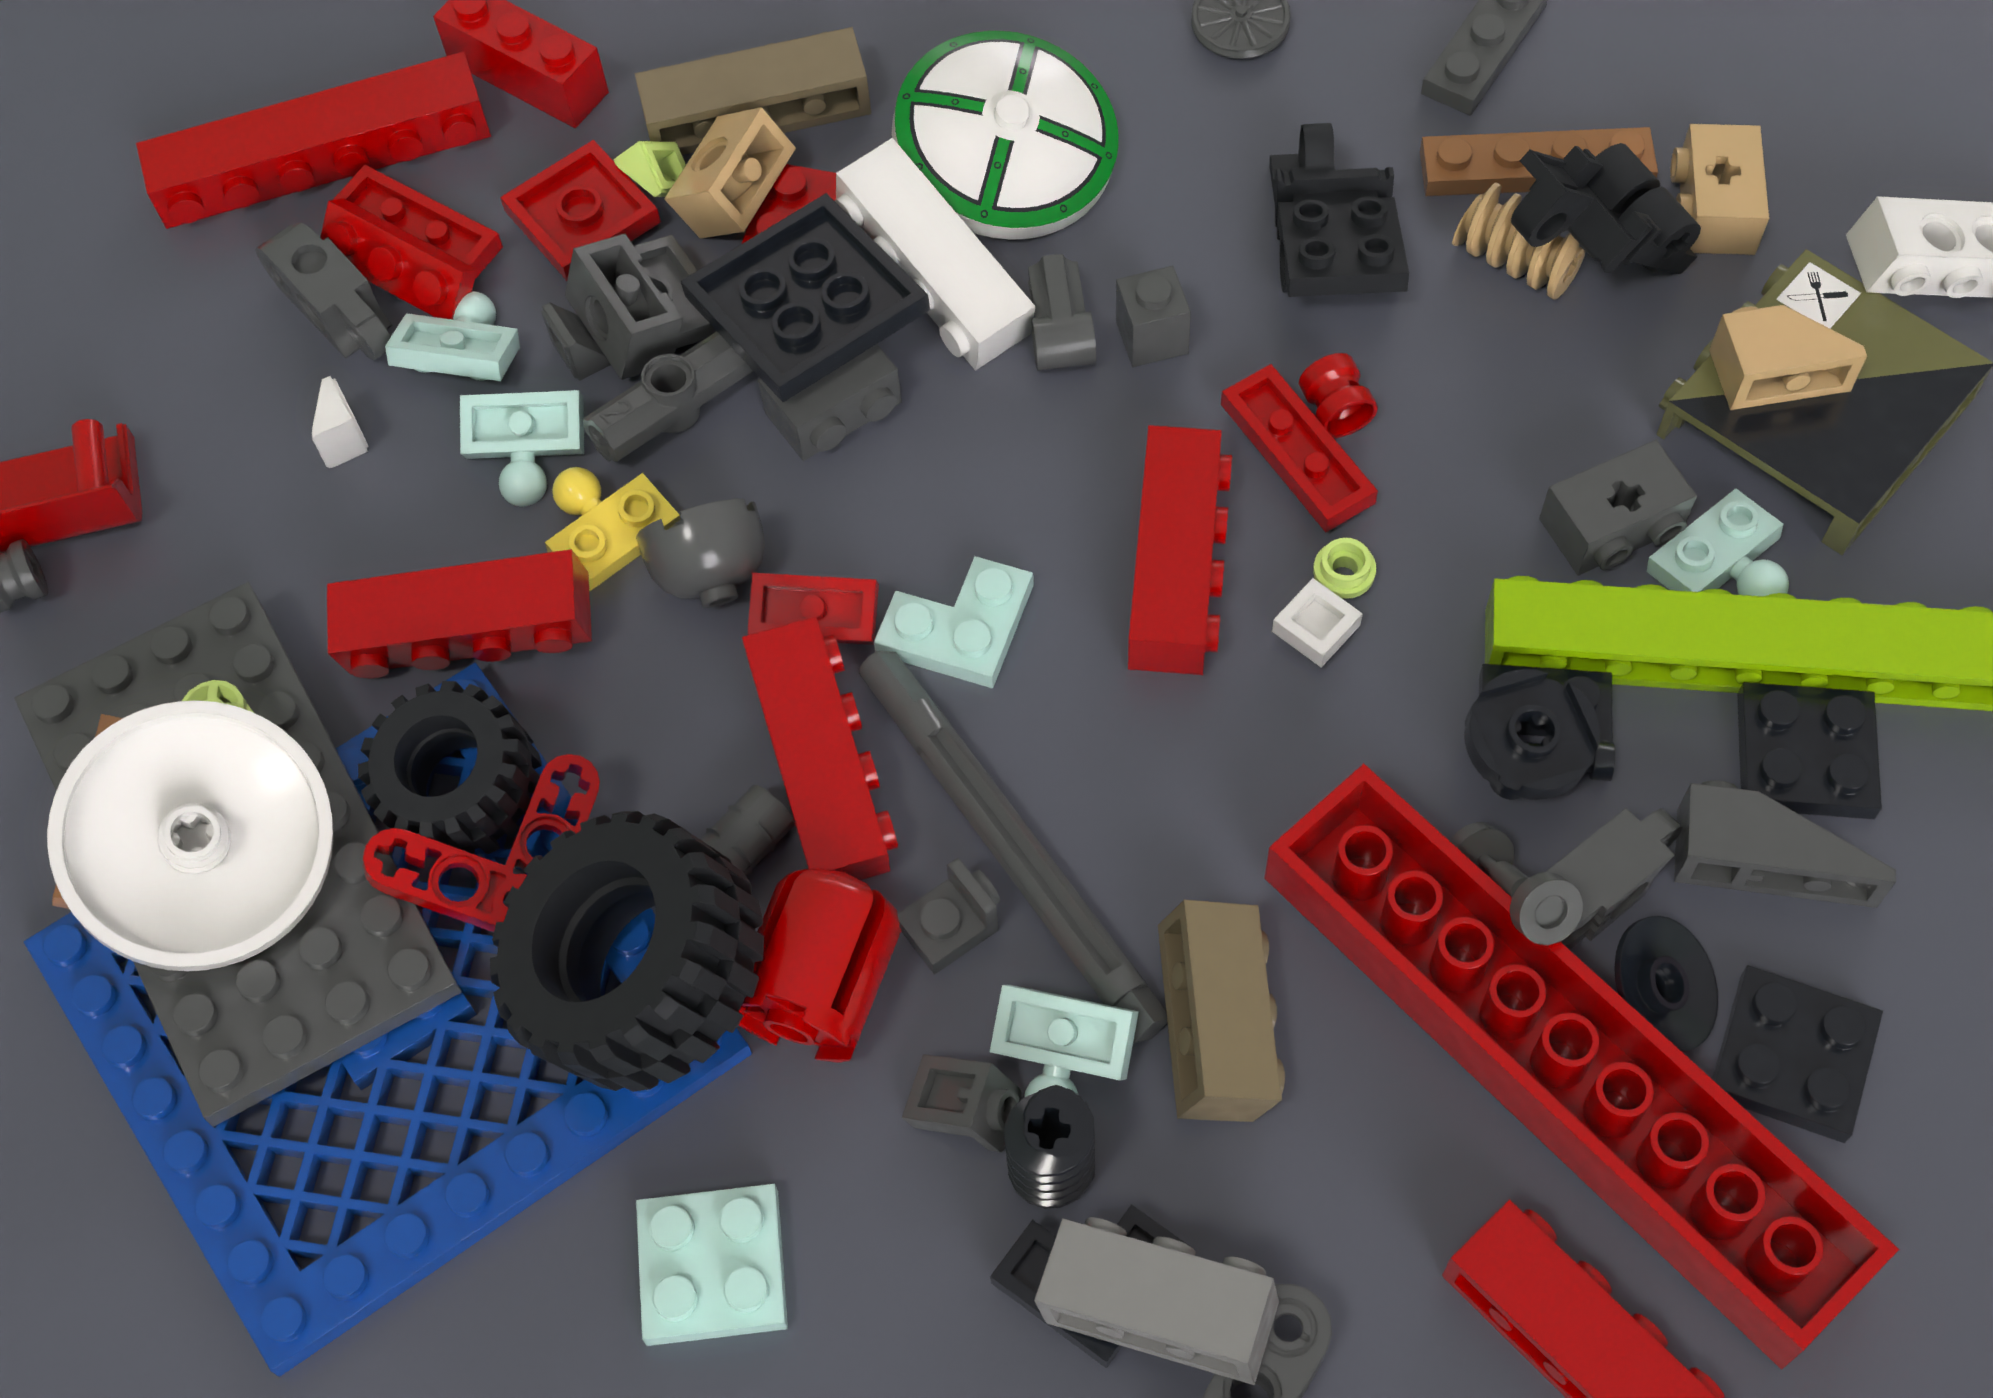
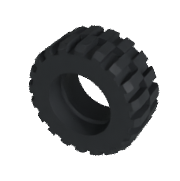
(681, 989)

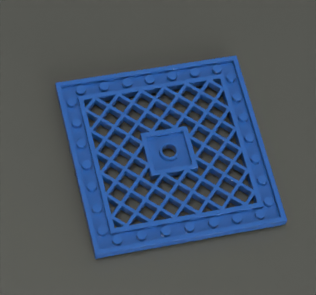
(299, 1309)

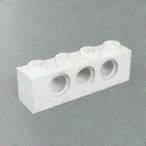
(1925, 247)

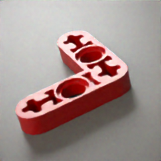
(492, 877)

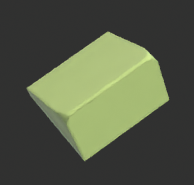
(652, 165)

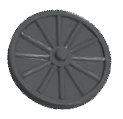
(1240, 26)

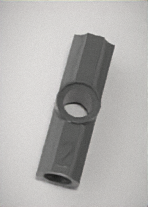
(665, 397)

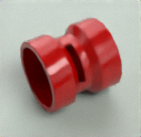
(1336, 392)

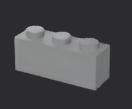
(1159, 1298)

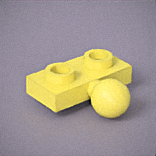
(608, 528)

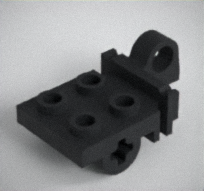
(1608, 207)
(1335, 225)

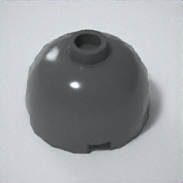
(705, 551)

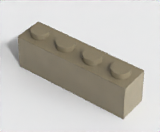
(794, 81)

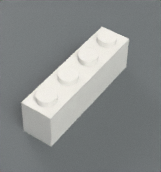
(967, 289)

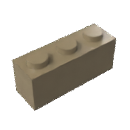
(1219, 1012)

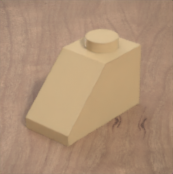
(1781, 357)

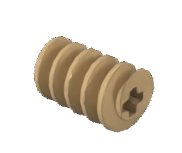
(1489, 229)

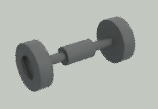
(1543, 905)

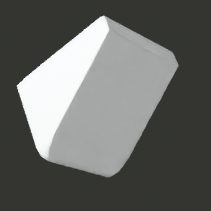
(335, 427)

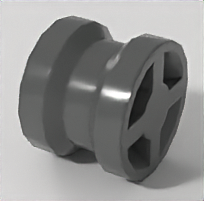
(20, 575)

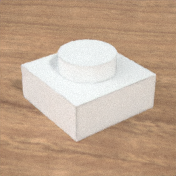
(1317, 622)

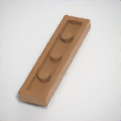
(1479, 160)

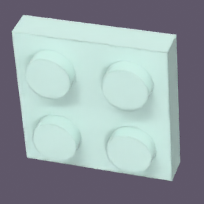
(711, 1265)

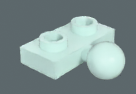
(460, 346)
(521, 429)
(1722, 548)
(1063, 1035)

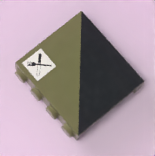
(1848, 446)

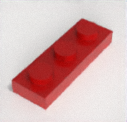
(423, 217)
(398, 259)
(1298, 448)

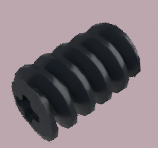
(1050, 1147)

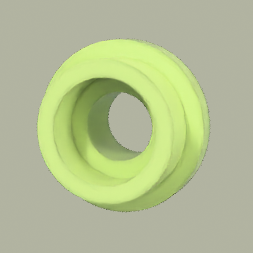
(1348, 554)

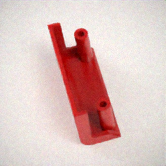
(71, 488)

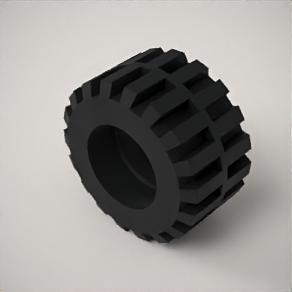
(424, 733)

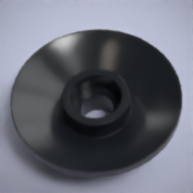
(1668, 980)

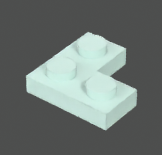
(965, 638)

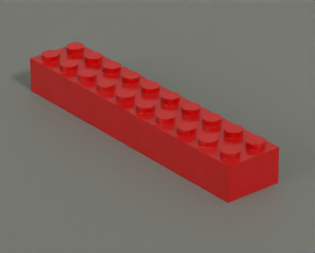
(1579, 1068)

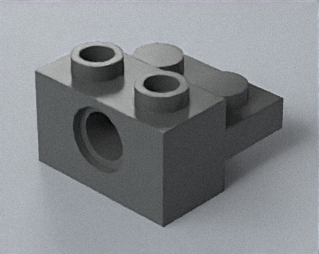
(634, 300)

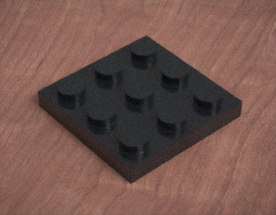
(805, 296)

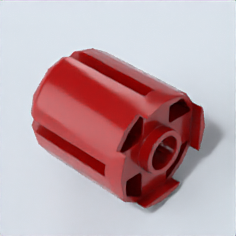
(820, 961)

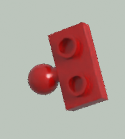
(841, 604)

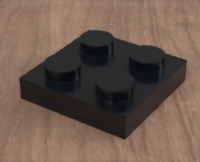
(1810, 748)
(1797, 1053)

